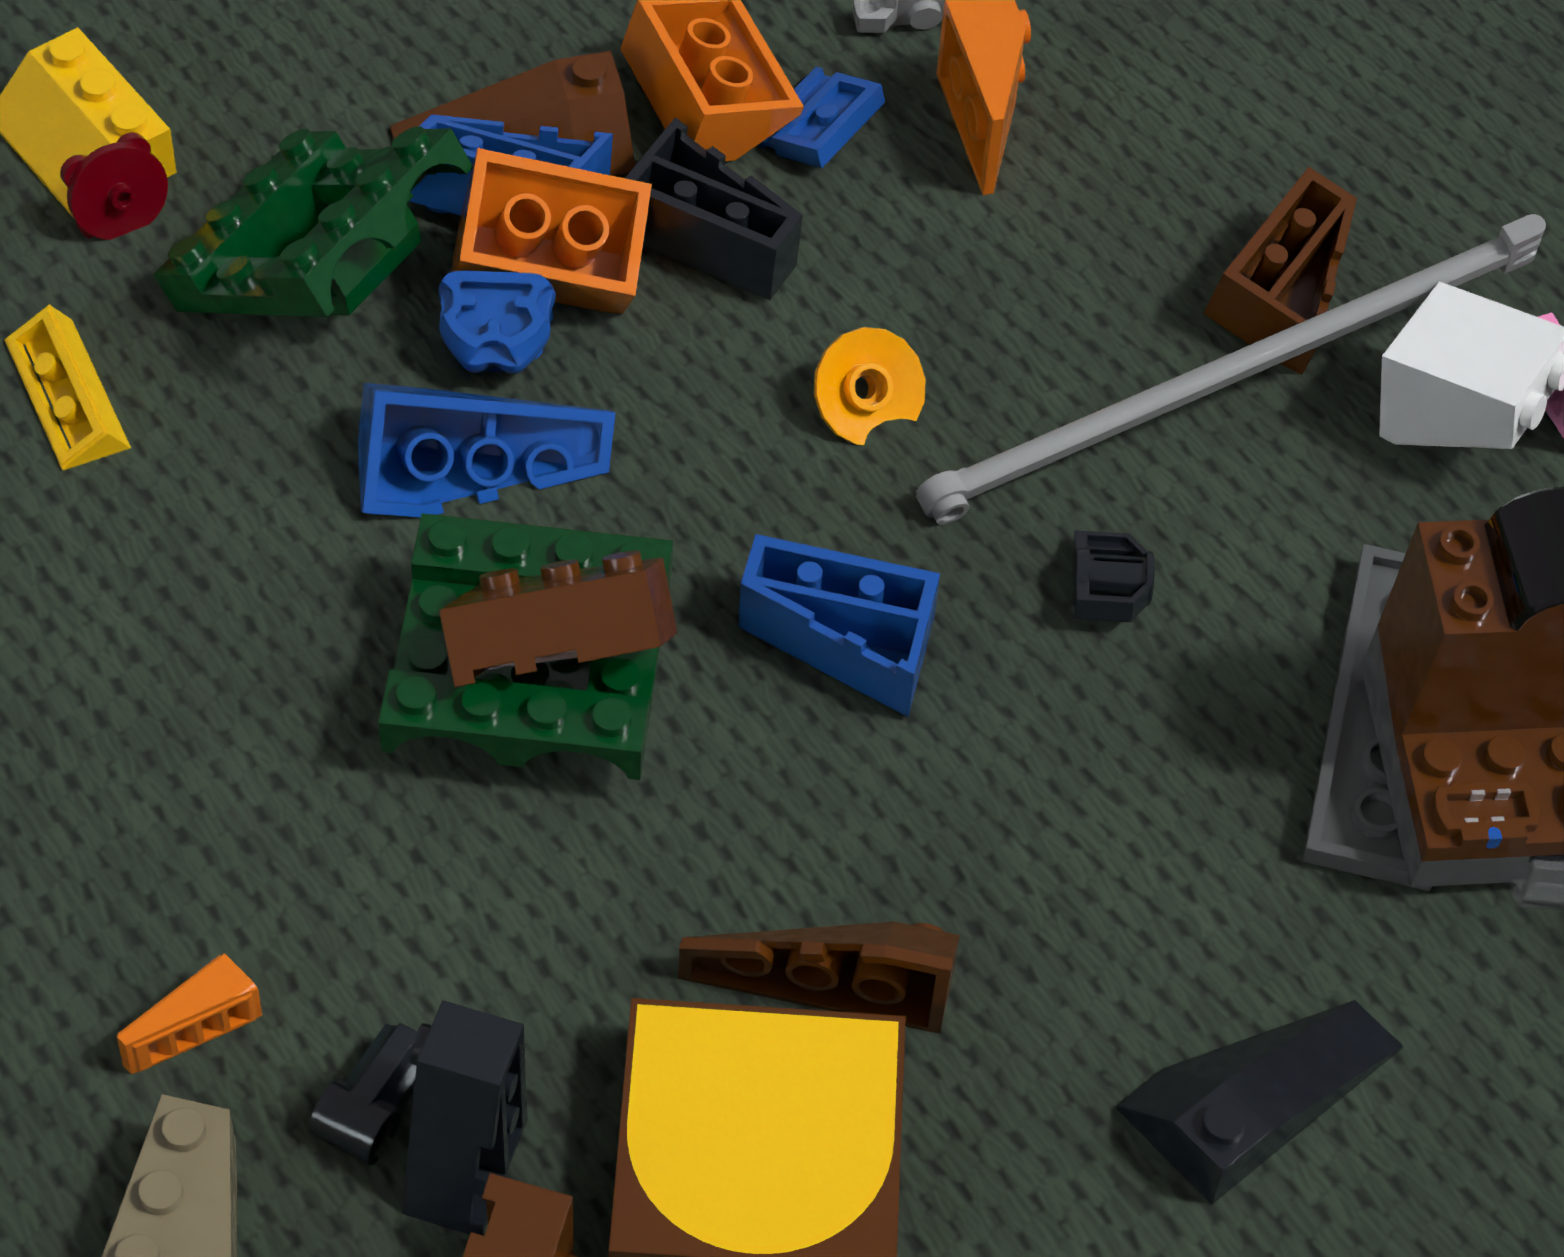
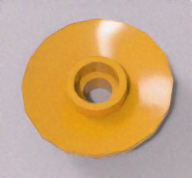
(892, 377)

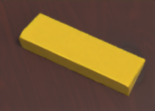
(71, 387)

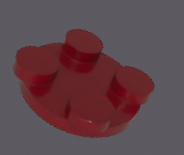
(115, 187)

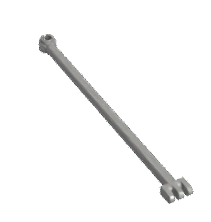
(947, 493)

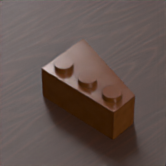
(1287, 265)

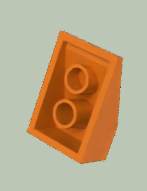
(980, 76)

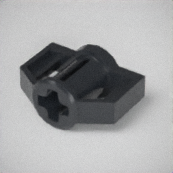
(1111, 576)

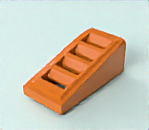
(195, 1012)

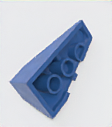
(450, 445)

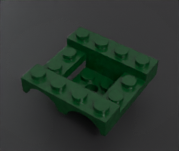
(287, 253)
(581, 708)

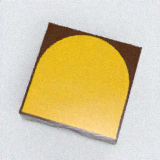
(758, 1132)

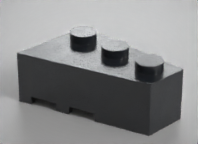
(715, 217)
(463, 1114)

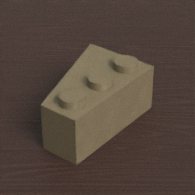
(181, 1187)

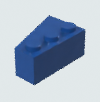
(842, 615)

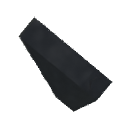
(1248, 1099)

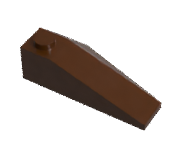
(567, 93)
(834, 968)

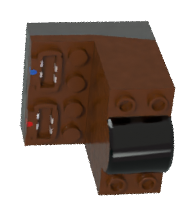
(1474, 694)

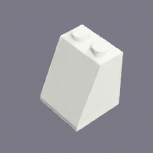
(1468, 373)

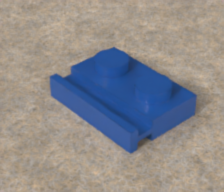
(830, 117)

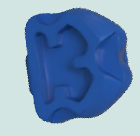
(495, 318)

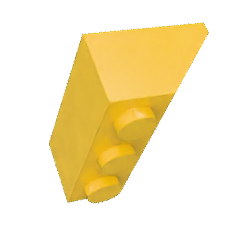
(70, 104)

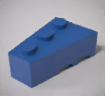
(448, 190)

